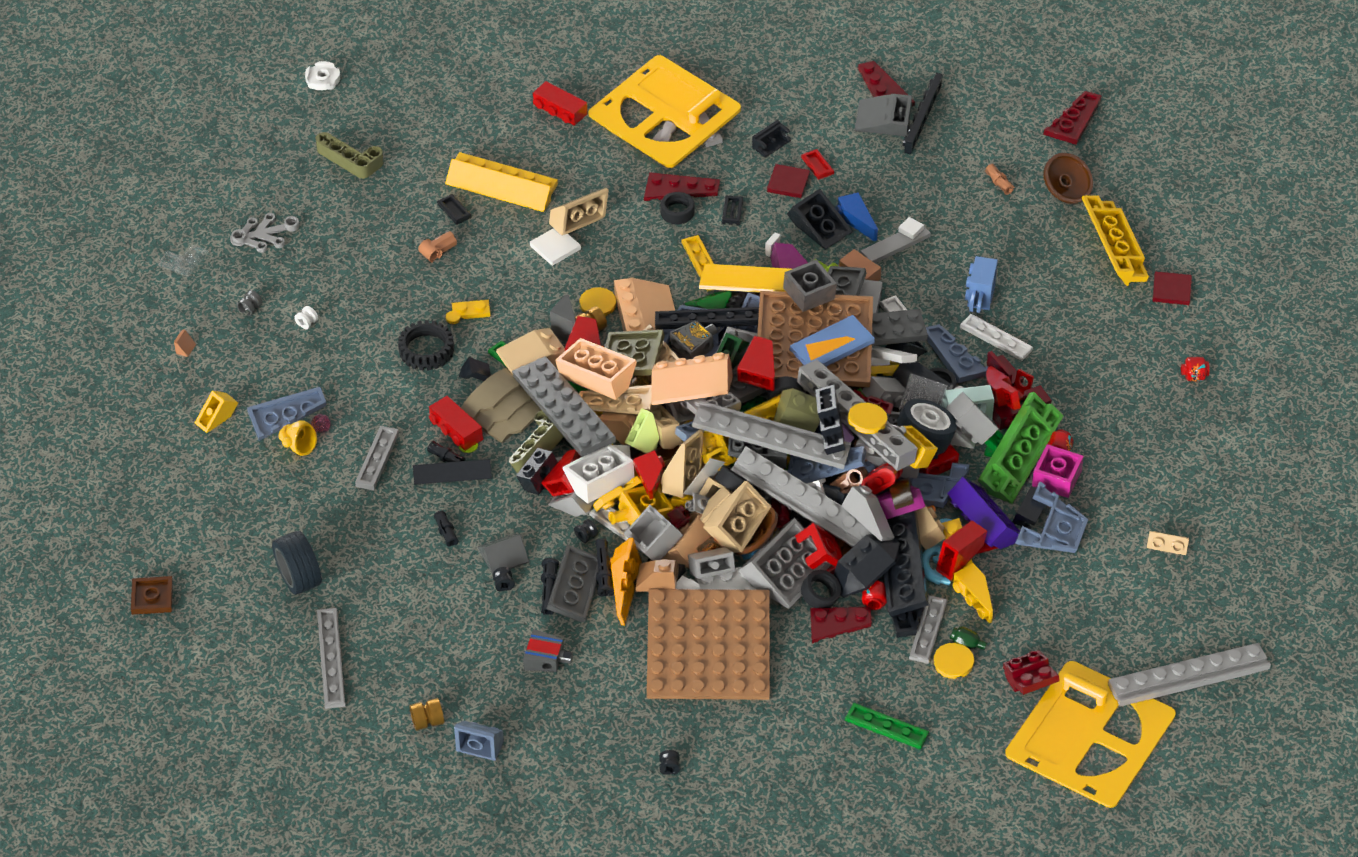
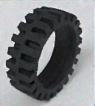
(426, 329)

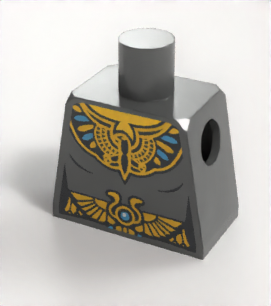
(693, 339)

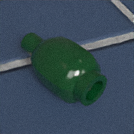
(967, 638)

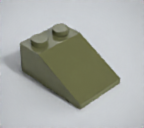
(797, 410)

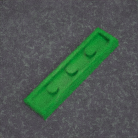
(887, 726)

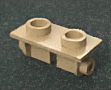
(1167, 542)

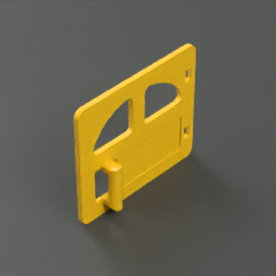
(672, 97)
(1064, 730)

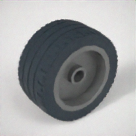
(297, 562)

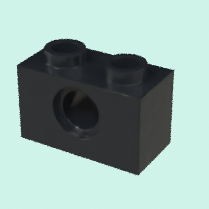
(536, 470)

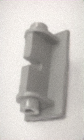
(697, 504)

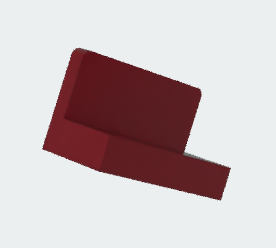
(1003, 365)

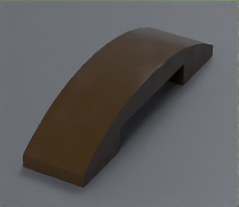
(902, 493)

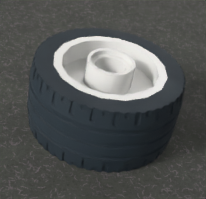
(930, 420)

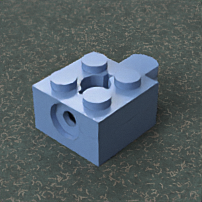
(981, 283)

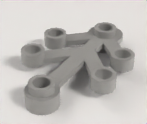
(244, 236)

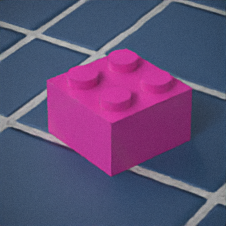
(1058, 470)

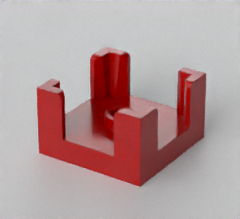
(826, 546)

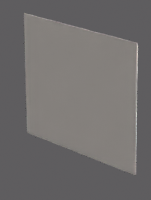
(708, 470)

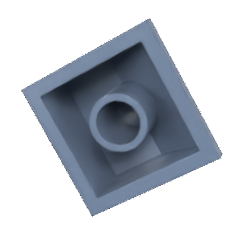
(478, 739)

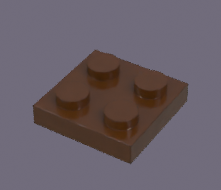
(151, 595)

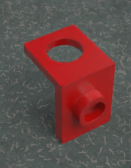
(1018, 385)

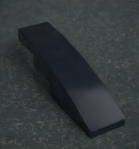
(830, 419)

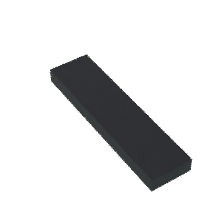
(452, 471)

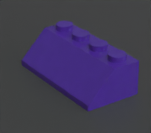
(982, 509)

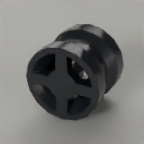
(586, 530)
(503, 579)
(669, 762)

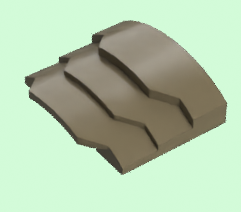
(501, 406)

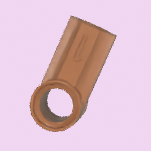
(435, 248)
(848, 480)

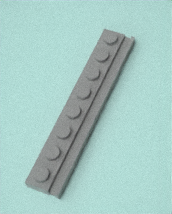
(767, 434)
(799, 496)
(1188, 674)

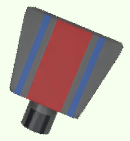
(545, 652)

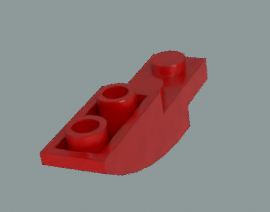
(1002, 390)

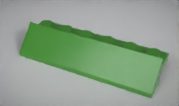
(1020, 448)

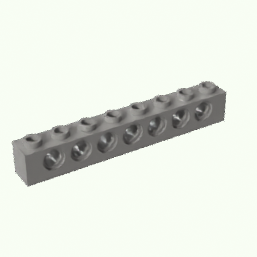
(887, 442)

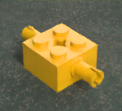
(635, 501)

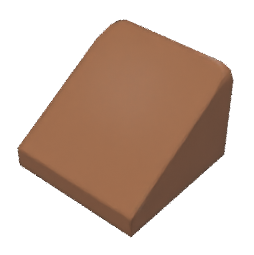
(184, 343)

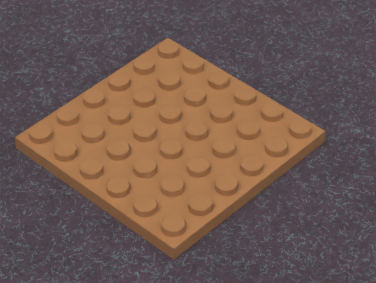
(786, 324)
(708, 644)

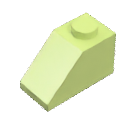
(643, 433)

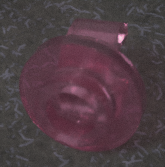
(321, 423)

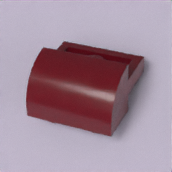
(1030, 672)

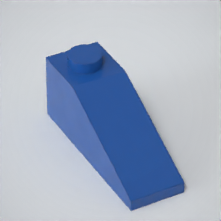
(856, 215)

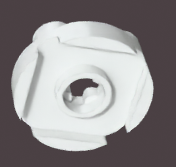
(314, 74)

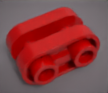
(881, 478)

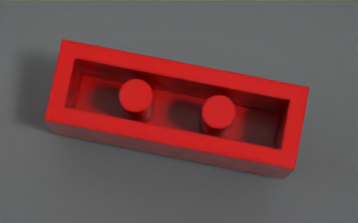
(560, 103)
(455, 423)

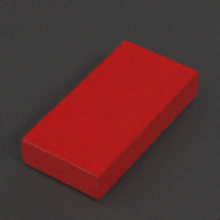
(817, 164)

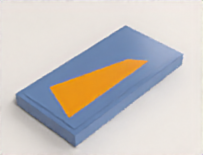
(833, 342)

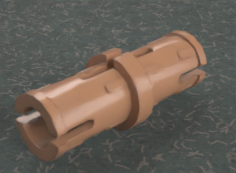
(999, 179)

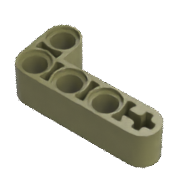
(350, 159)
(544, 437)

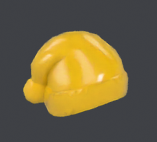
(299, 437)

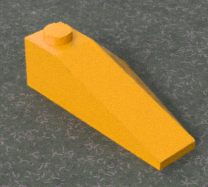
(624, 571)

